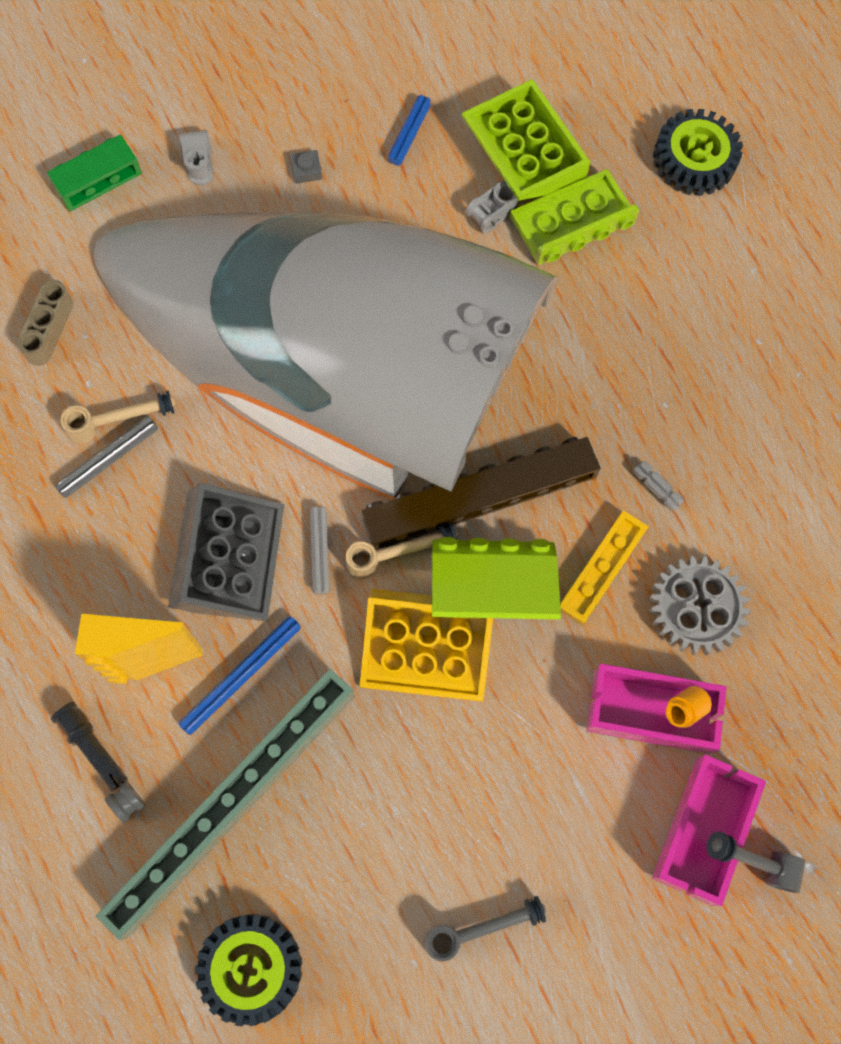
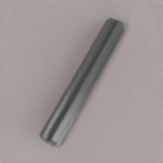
(106, 456)

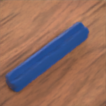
(409, 130)

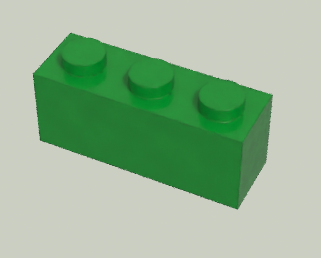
(94, 172)

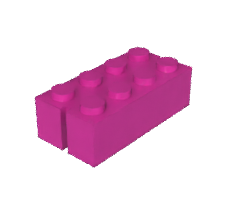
(634, 706)
(708, 806)

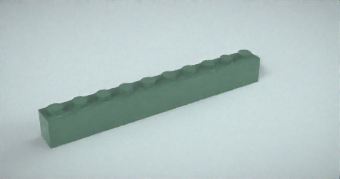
(225, 806)

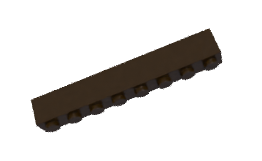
(480, 492)

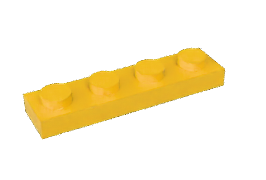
(603, 567)

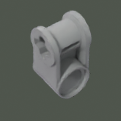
(197, 156)
(490, 209)

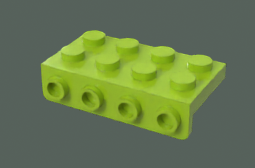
(573, 217)

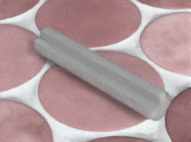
(319, 550)

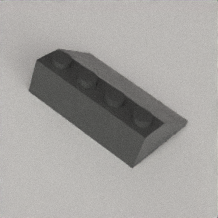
(226, 554)

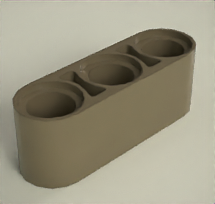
(46, 335)

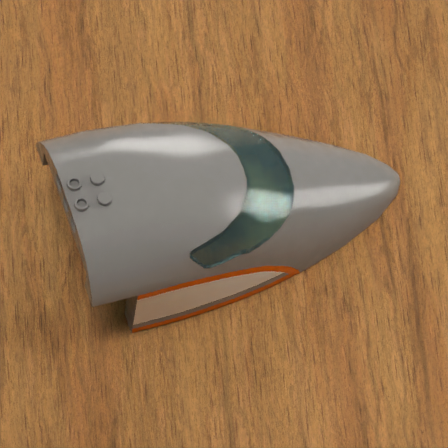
(332, 330)

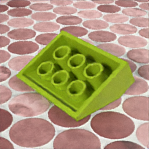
(527, 142)
(495, 579)

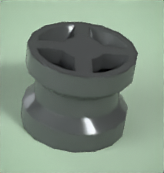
(124, 802)

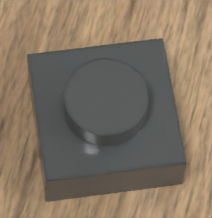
(306, 166)

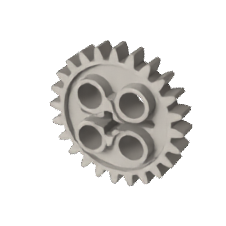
(727, 604)

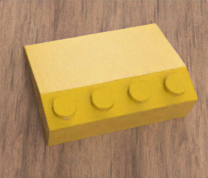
(133, 646)
(423, 653)

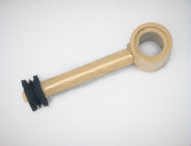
(88, 431)
(376, 556)

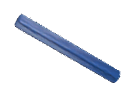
(239, 675)

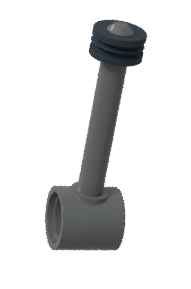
(783, 869)
(533, 911)

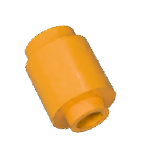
(688, 707)

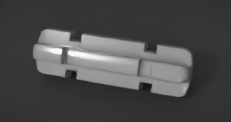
(658, 485)

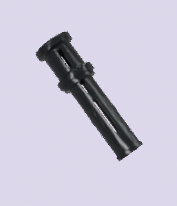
(80, 734)

